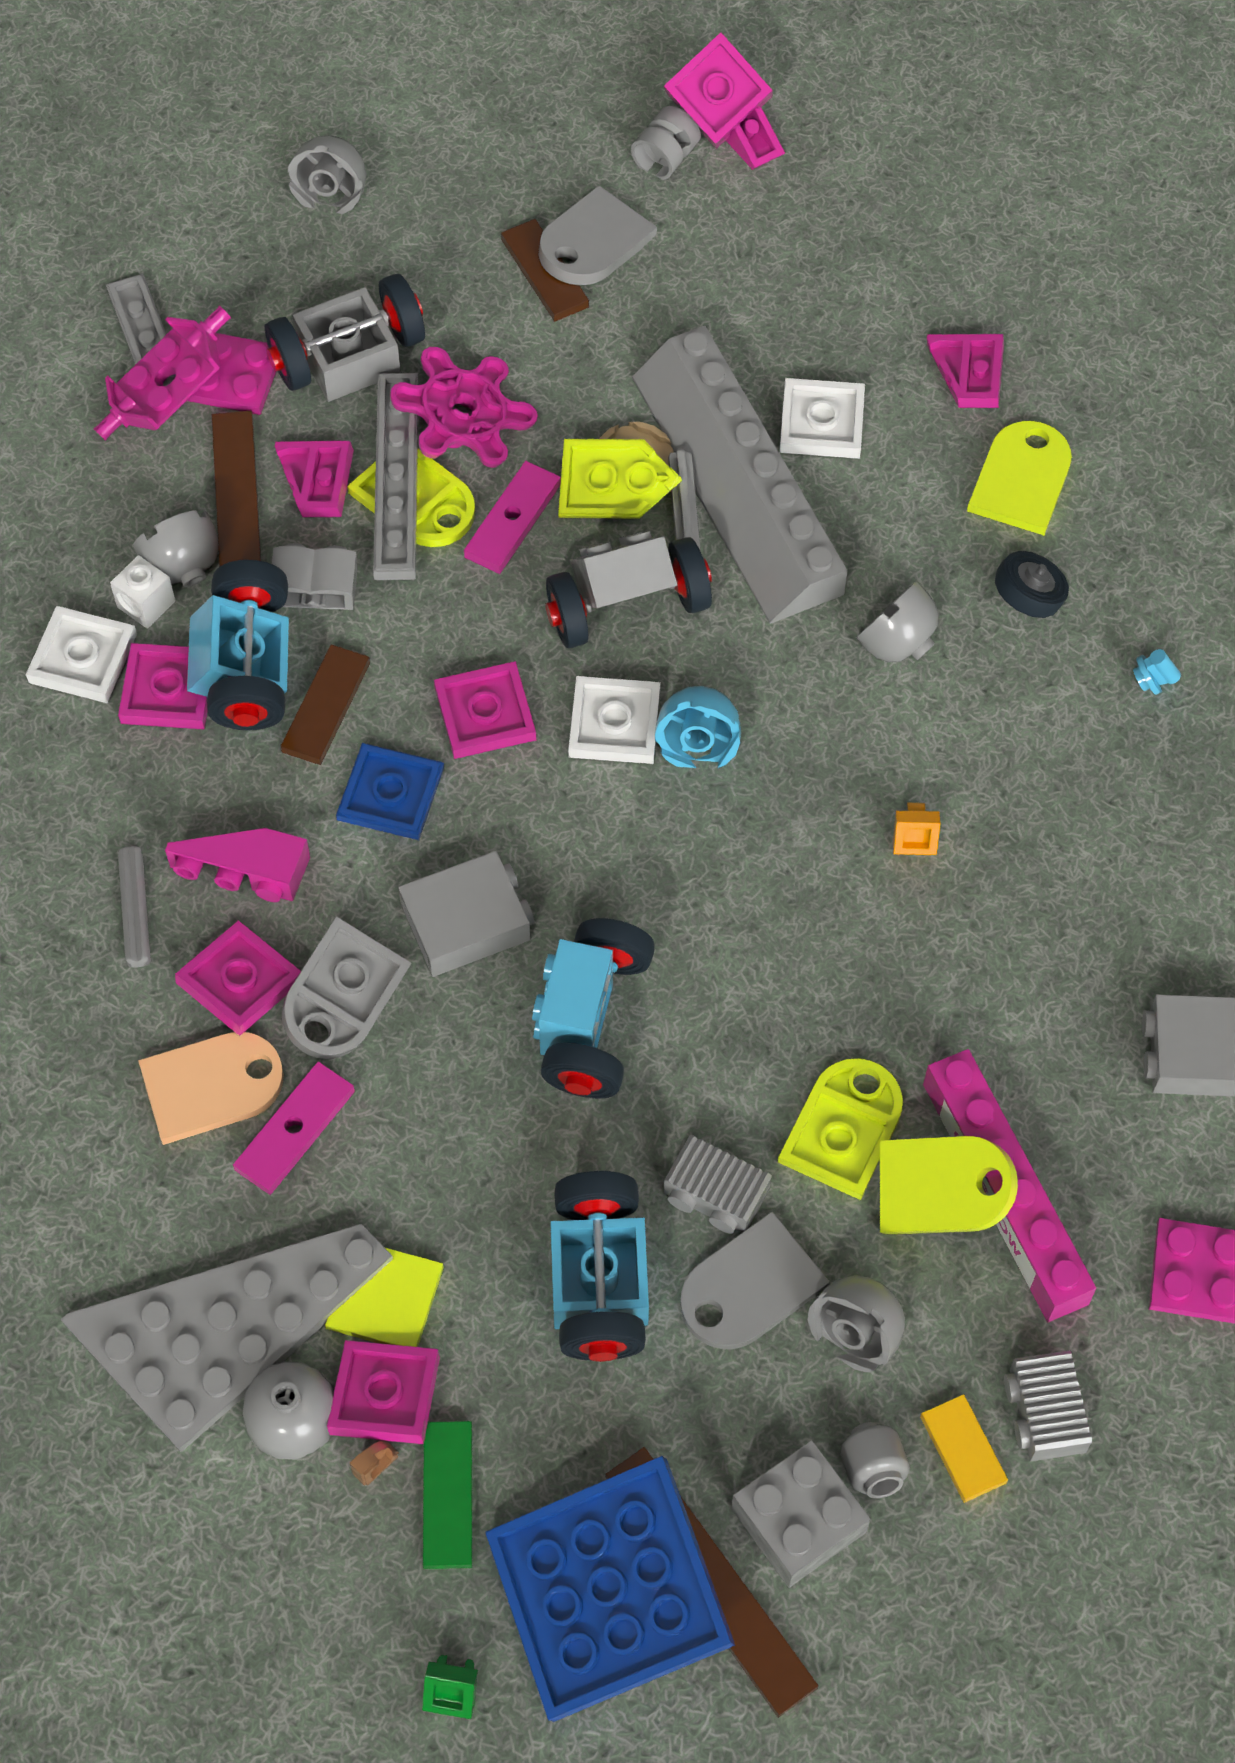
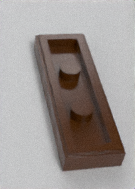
(557, 296)
(325, 704)

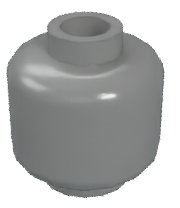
(875, 1460)

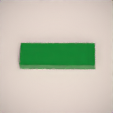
(447, 1495)

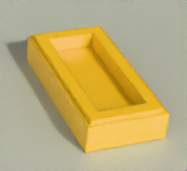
(964, 1448)

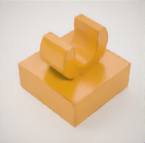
(916, 831)

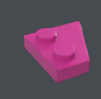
(970, 366)
(317, 474)

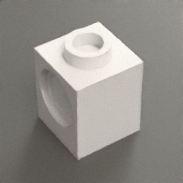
(142, 591)

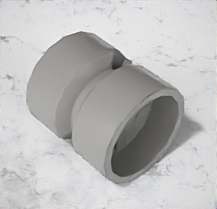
(666, 141)

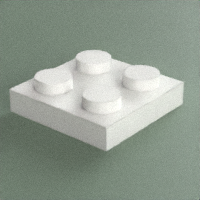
(822, 418)
(81, 654)
(614, 719)

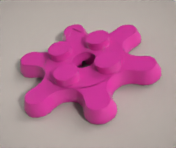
(472, 389)

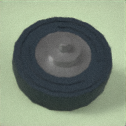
(1031, 584)

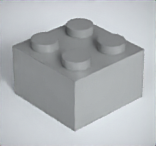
(800, 1513)

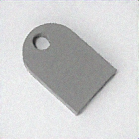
(596, 235)
(343, 989)
(753, 1283)

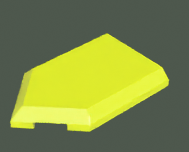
(612, 478)

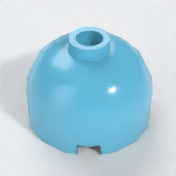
(696, 721)

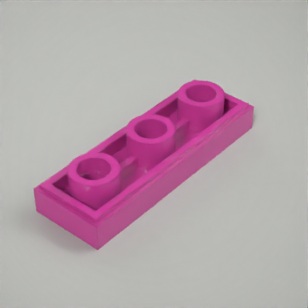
(522, 499)
(311, 1106)

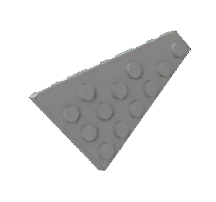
(202, 1339)

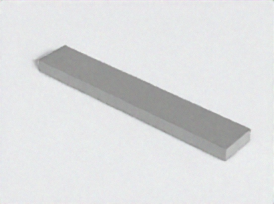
(395, 484)

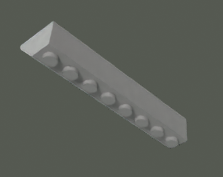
(741, 477)

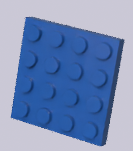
(609, 1589)

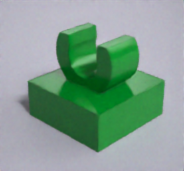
(450, 1688)

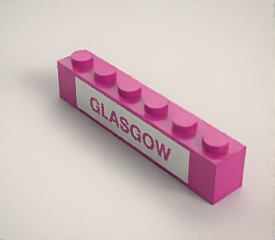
(1032, 1225)

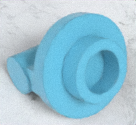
(1156, 671)

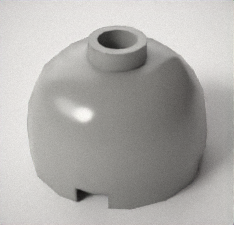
(323, 168)
(182, 547)
(903, 627)
(854, 1311)
(291, 1428)

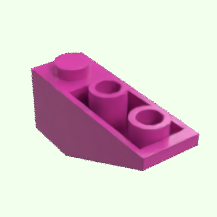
(268, 856)

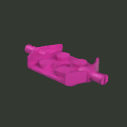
(184, 351)

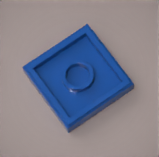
(390, 791)

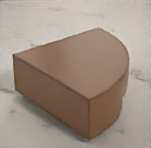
(369, 1466)

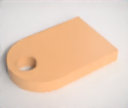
(209, 1084)

